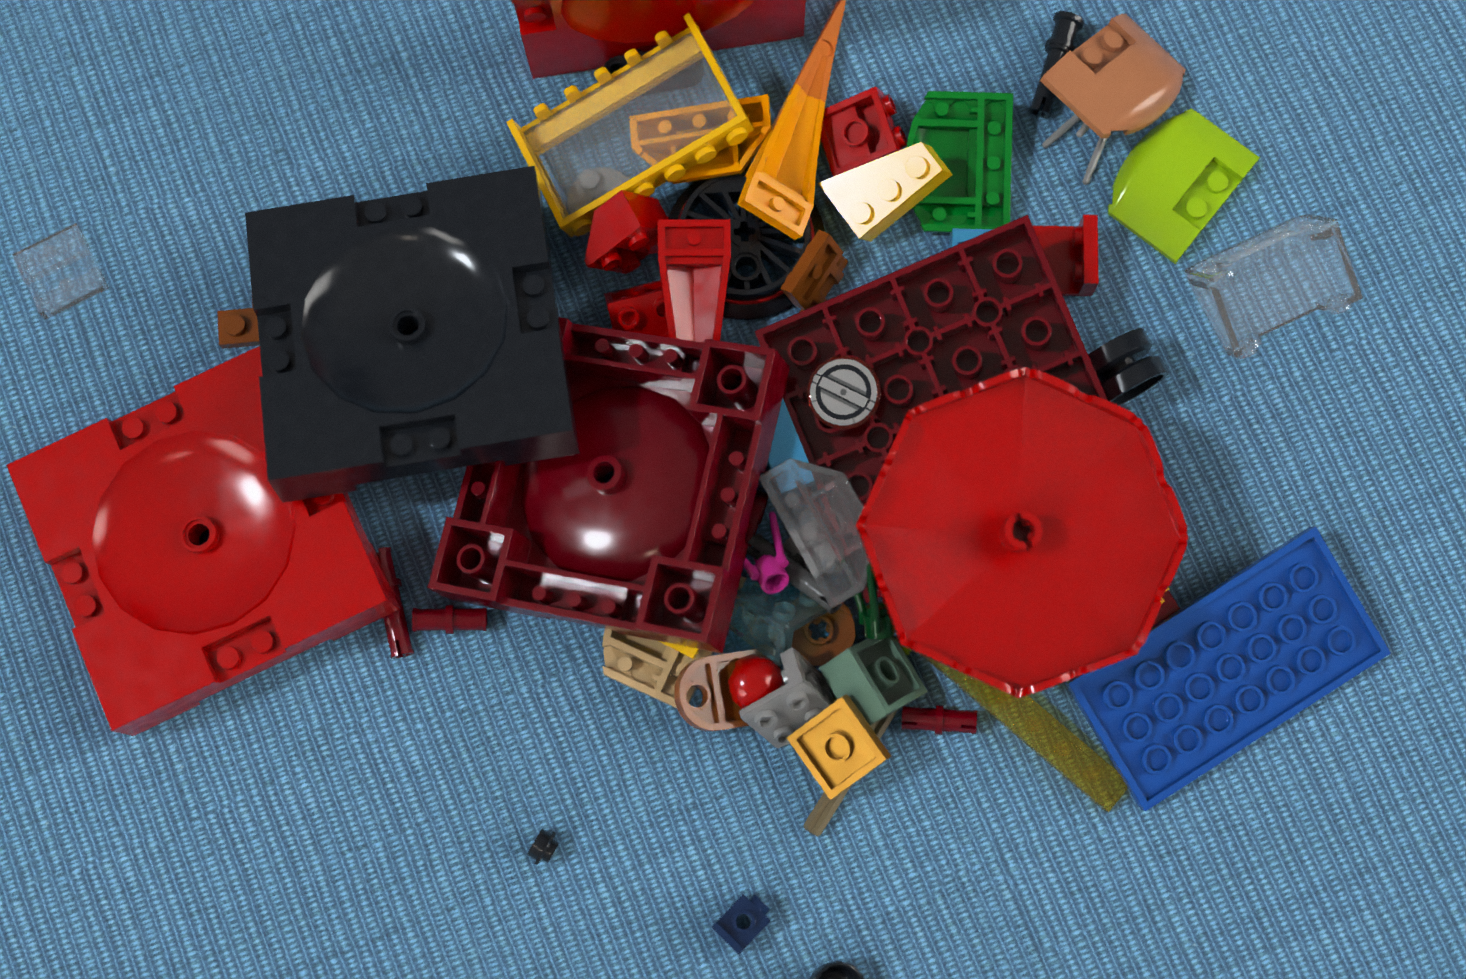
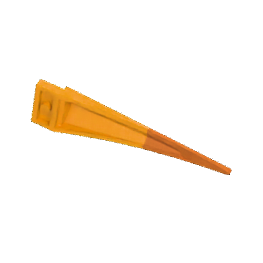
(785, 167)

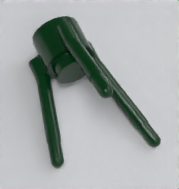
(875, 615)

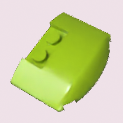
(1178, 181)

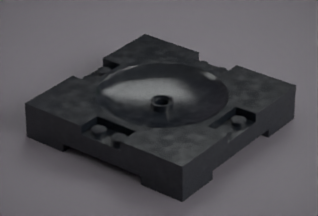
(360, 398)

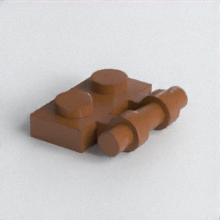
(815, 272)

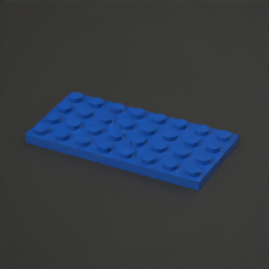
(1229, 668)

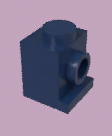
(731, 933)

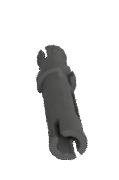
(798, 574)

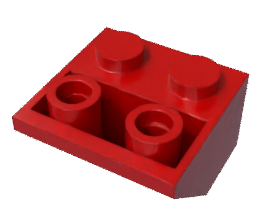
(624, 232)

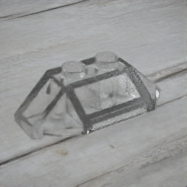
(821, 518)

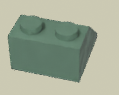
(874, 677)

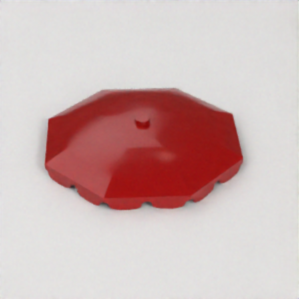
(1022, 532)

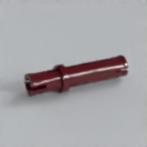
(395, 623)

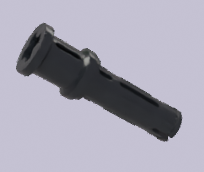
(1056, 47)

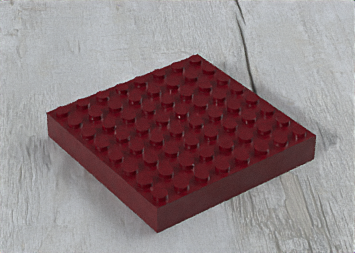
(928, 335)

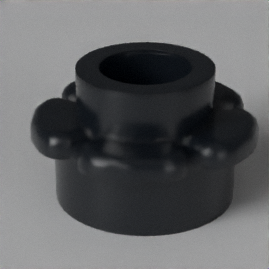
(543, 846)

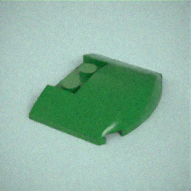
(975, 143)

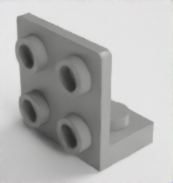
(792, 704)

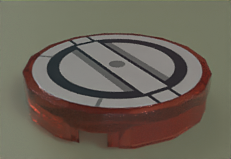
(843, 392)

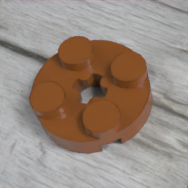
(841, 637)

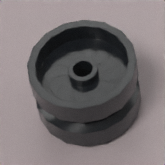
(1124, 370)

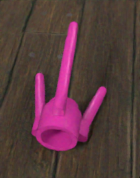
(767, 569)

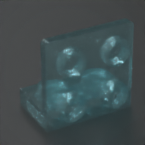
(771, 619)

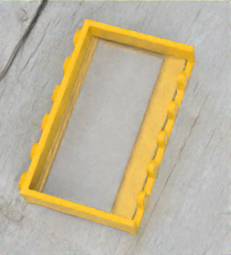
(632, 128)

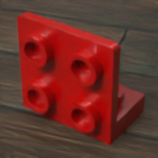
(1072, 255)
(638, 309)

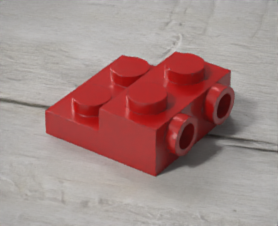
(860, 130)

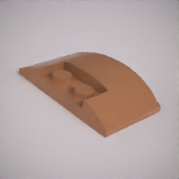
(1117, 79)

